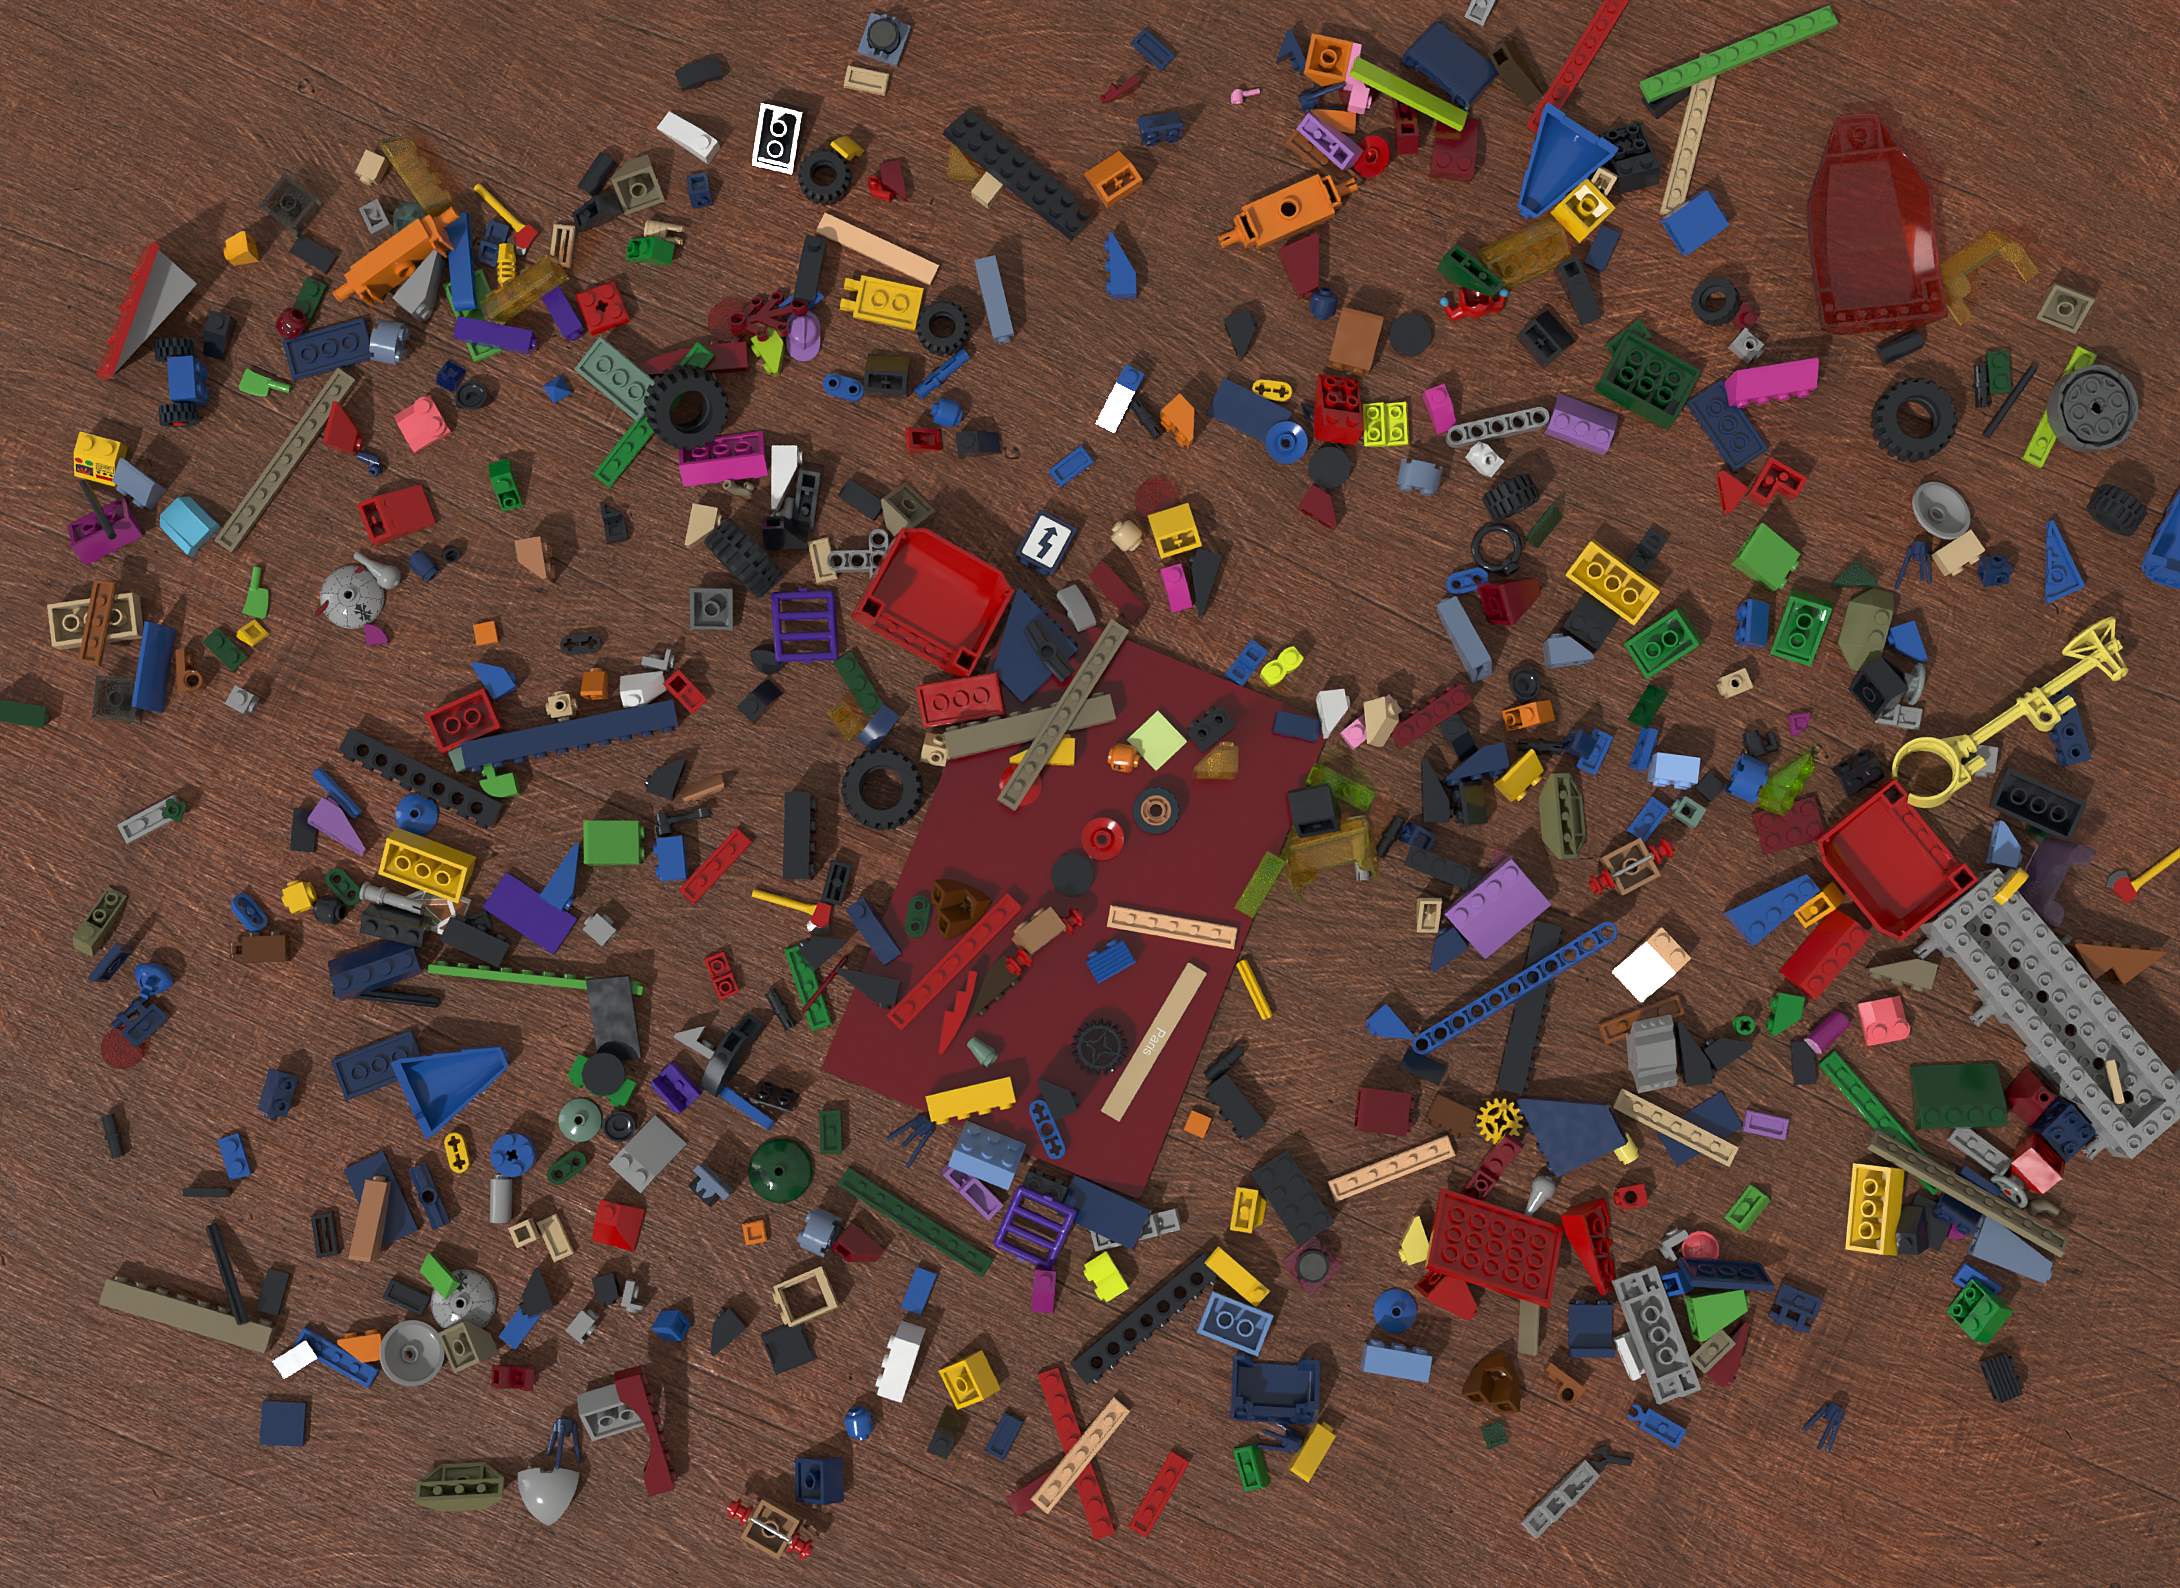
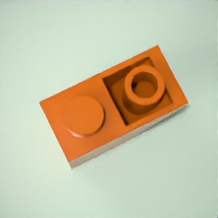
(1528, 715)
(363, 1347)

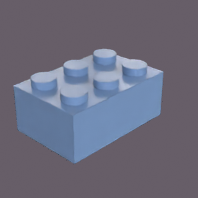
(987, 1155)
(1234, 1323)
(1396, 1360)

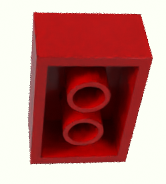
(464, 721)

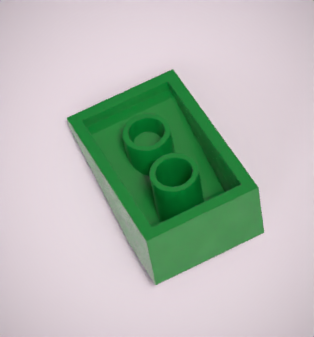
(1801, 627)
(1664, 643)

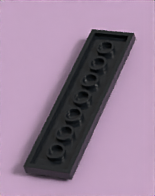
(1020, 174)

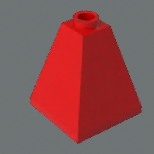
(1448, 1294)

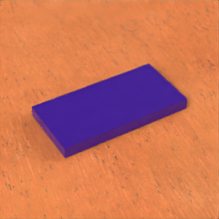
(528, 914)

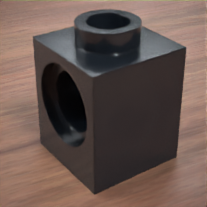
(606, 1288)

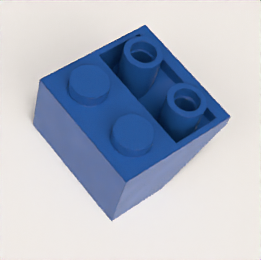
(1752, 624)

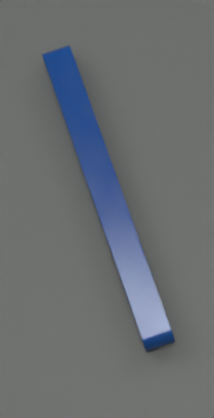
(1504, 989)

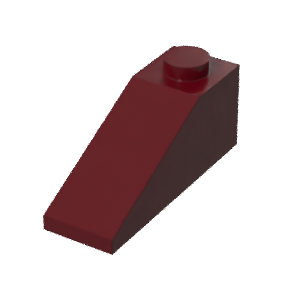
(1405, 128)
(1725, 1369)

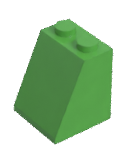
(1766, 558)
(613, 843)
(1714, 1310)

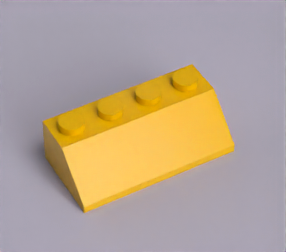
(1613, 581)
(426, 865)
(1874, 1209)

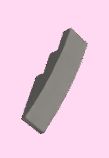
(1157, 1224)
(1560, 1499)

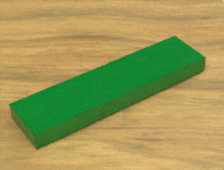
(807, 985)

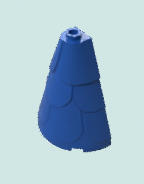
(1559, 161)
(2163, 555)
(447, 1082)

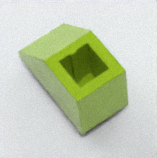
(771, 351)

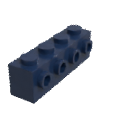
(2068, 733)

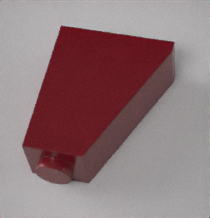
(1302, 265)

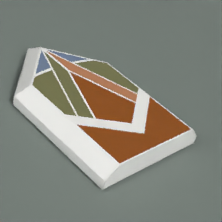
(440, 908)

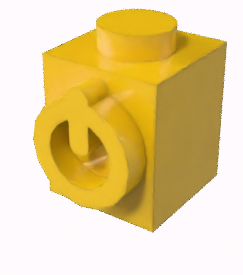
(299, 896)

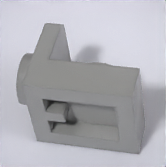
(655, 662)
(630, 1293)

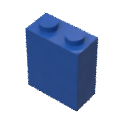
(1694, 222)

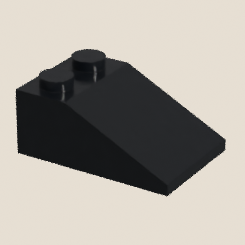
(779, 135)
(1589, 622)

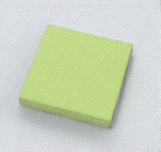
(1157, 740)

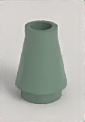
(983, 1052)

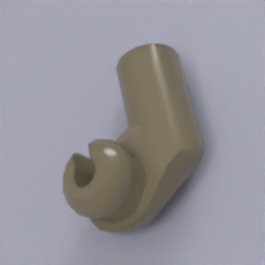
(735, 489)
(2041, 1205)

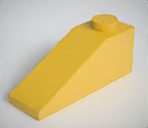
(1062, 754)
(1237, 1276)

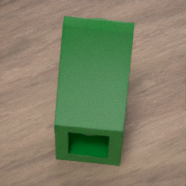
(650, 251)
(505, 484)
(1785, 1012)

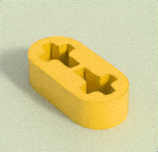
(1273, 385)
(2010, 886)
(462, 1151)

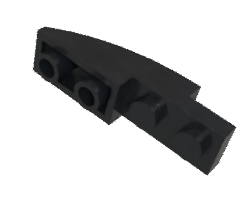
(728, 1054)

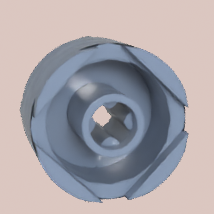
(389, 342)
(1419, 476)
(820, 1232)

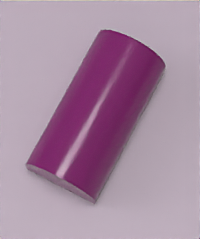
(1827, 1032)

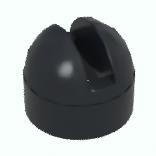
(450, 553)

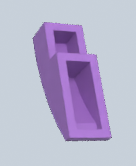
(973, 1191)

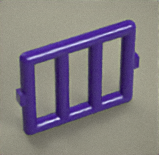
(778, 616)
(1006, 1225)

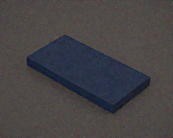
(328, 349)
(1726, 427)
(371, 1067)
(1106, 1212)
(399, 1217)
(1725, 1274)

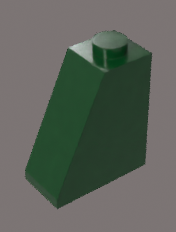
(23, 714)

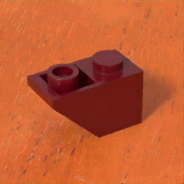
(857, 1246)

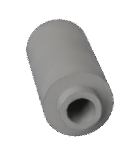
(501, 1199)

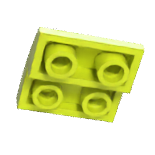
(1385, 424)

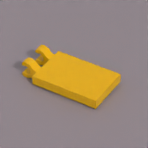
(884, 302)

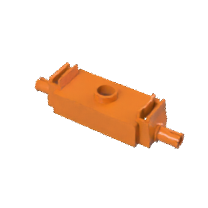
(1270, 224)
(397, 258)

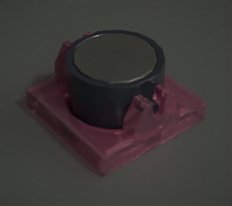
(1312, 1266)

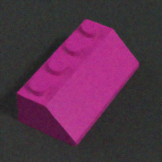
(1772, 382)
(724, 459)

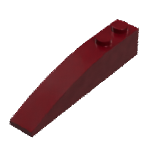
(728, 359)

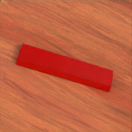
(715, 866)
(1158, 1493)

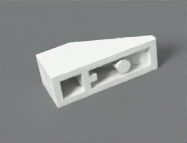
(689, 137)
(784, 470)

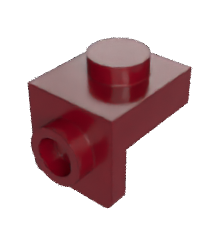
(1745, 317)

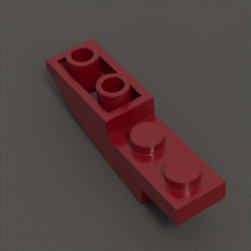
(1492, 1167)

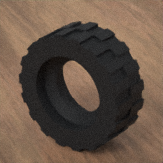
(1704, 290)

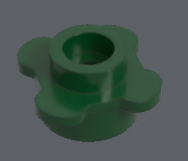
(180, 808)

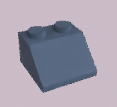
(137, 484)
(1564, 652)

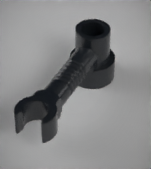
(665, 823)

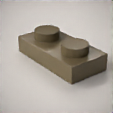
(1712, 1351)

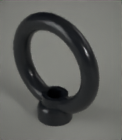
(1510, 565)

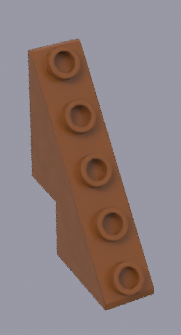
(2117, 962)

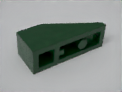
(1469, 272)

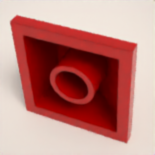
(342, 432)
(617, 1224)

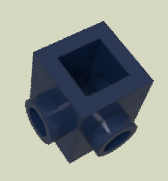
(1994, 570)

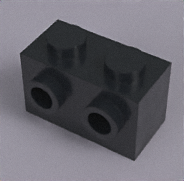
(1210, 729)
(1036, 1181)

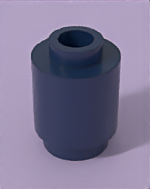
(423, 565)

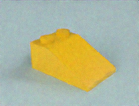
(1520, 776)

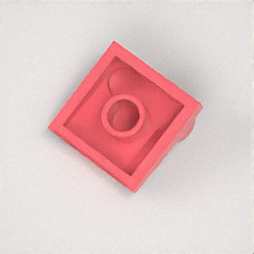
(422, 423)
(1883, 1021)

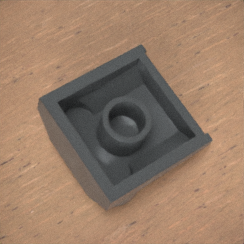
(711, 607)

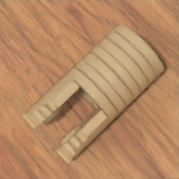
(660, 230)

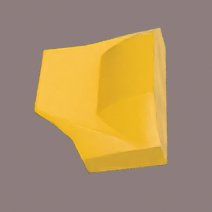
(1247, 1210)

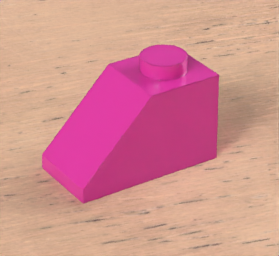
(1439, 408)
(1176, 588)

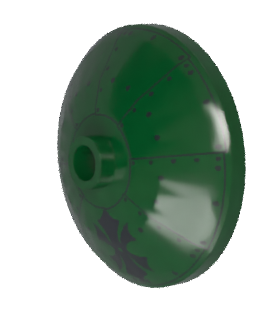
(796, 1170)

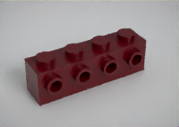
(1432, 715)

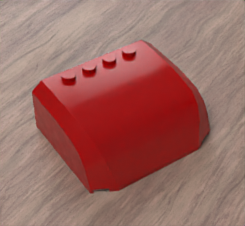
(934, 600)
(1892, 862)

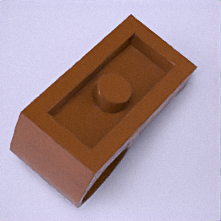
(184, 662)
(1565, 1382)

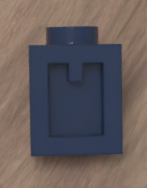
(699, 190)
(1417, 836)

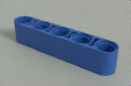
(462, 264)

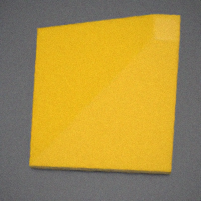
(252, 633)

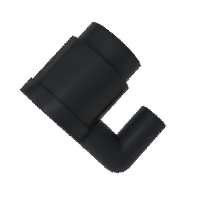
(1755, 746)

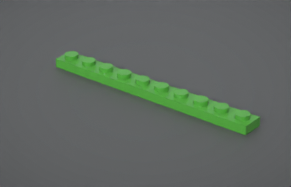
(1738, 54)
(525, 976)

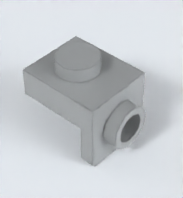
(1673, 1237)

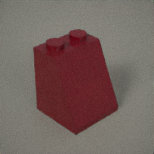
(1383, 1111)

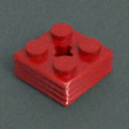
(615, 313)

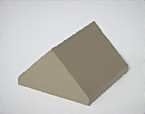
(2064, 307)

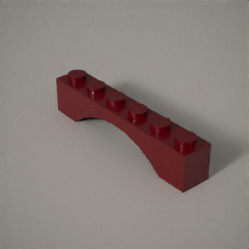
(633, 1391)

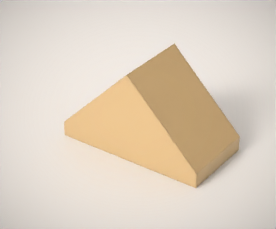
(1603, 180)
(1428, 914)

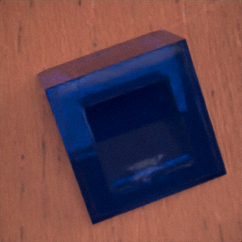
(450, 376)

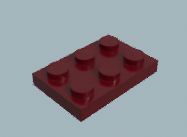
(1796, 827)

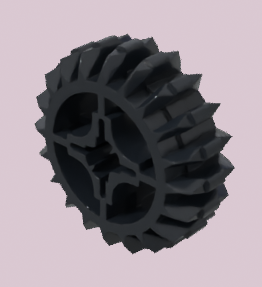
(1092, 1064)

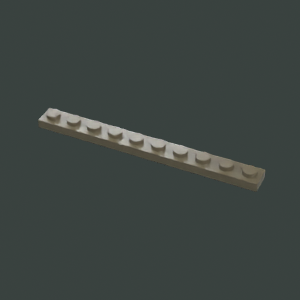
(284, 461)
(1062, 715)
(1968, 1193)

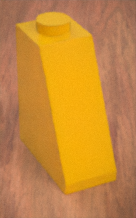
(1312, 1451)

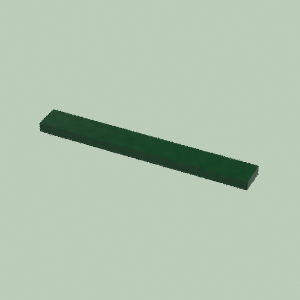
(915, 1221)

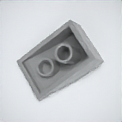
(421, 289)
(647, 1154)

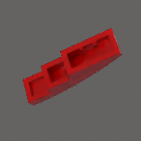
(954, 1020)

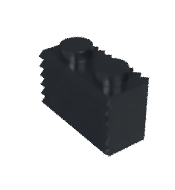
(2001, 1377)

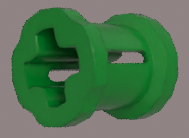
(1750, 1025)

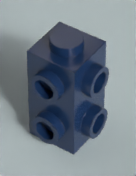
(277, 1093)

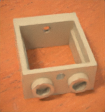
(825, 1286)

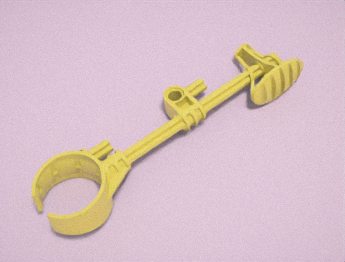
(2032, 705)

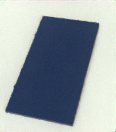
(1246, 410)
(1712, 1116)

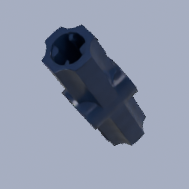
(434, 1210)

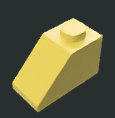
(1414, 1243)

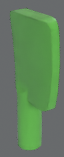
(259, 385)
(257, 598)

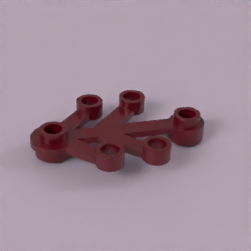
(744, 320)

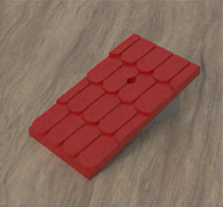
(151, 297)

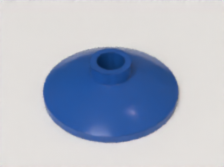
(1290, 432)
(427, 814)
(1387, 1302)

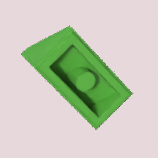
(1747, 1208)
(439, 1276)

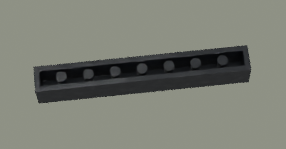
(1527, 1013)

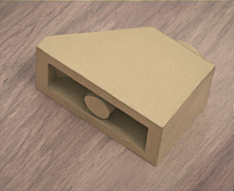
(701, 523)
(1380, 719)

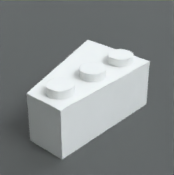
(900, 1361)

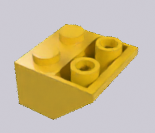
(1174, 530)

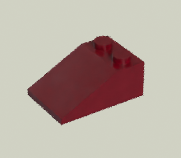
(1454, 151)

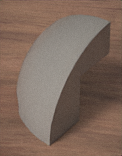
(547, 1492)

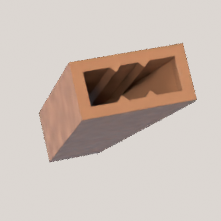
(370, 1220)

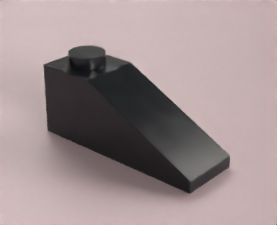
(810, 268)
(808, 495)
(1203, 575)
(1433, 797)
(875, 987)
(1693, 1062)

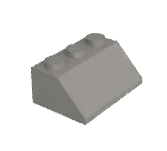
(605, 1413)

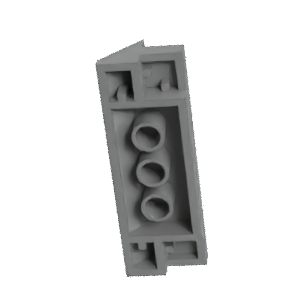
(1656, 1334)

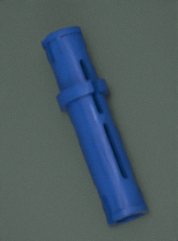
(934, 380)

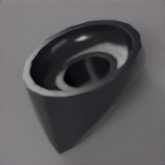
(472, 396)
(764, 659)
(1524, 685)
(620, 1125)

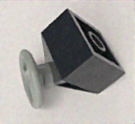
(1883, 685)

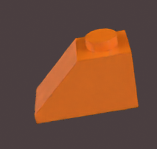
(595, 685)

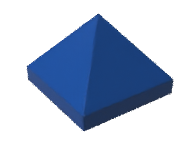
(557, 389)

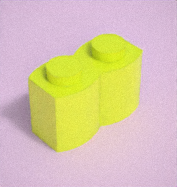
(1286, 663)
(1105, 1276)

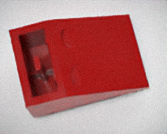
(1337, 410)
(396, 515)

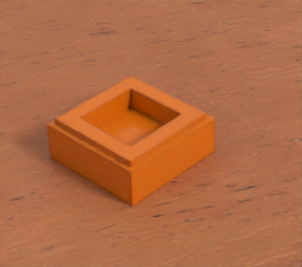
(485, 633)
(1197, 1124)
(754, 1232)

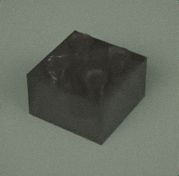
(291, 205)
(114, 700)

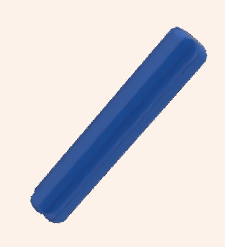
(336, 793)

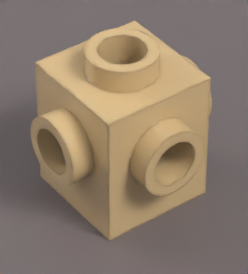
(567, 712)
(934, 750)

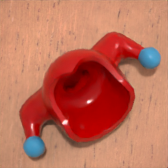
(1473, 304)

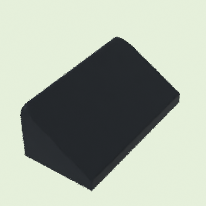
(1664, 104)
(302, 833)
(1422, 1067)

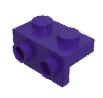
(675, 1088)

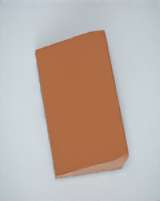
(703, 788)

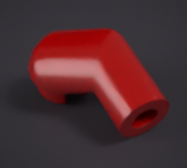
(877, 189)

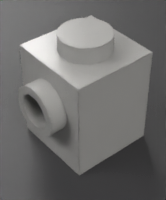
(242, 700)
(1990, 757)
(600, 928)

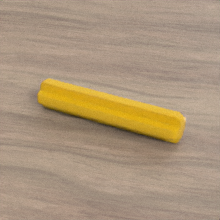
(1254, 989)

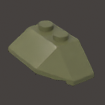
(1866, 627)
(1562, 816)
(460, 1487)

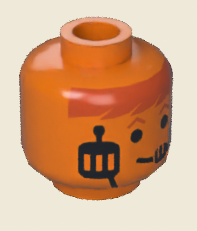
(1123, 758)

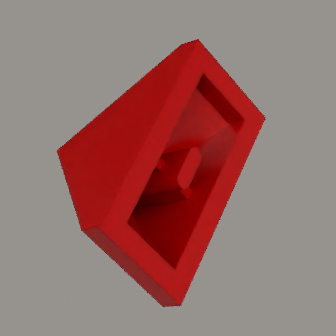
(923, 440)
(1729, 491)

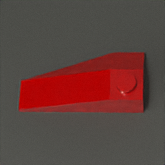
(1588, 1234)

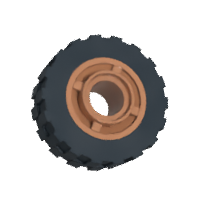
(1146, 800)

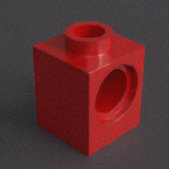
(1640, 1197)

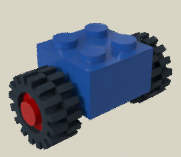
(186, 382)

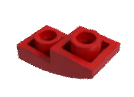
(721, 975)

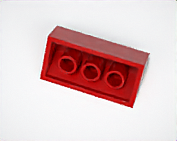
(1824, 953)

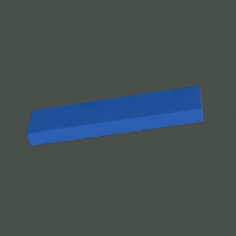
(340, 1359)

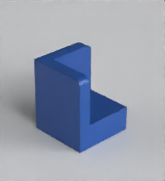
(671, 1325)

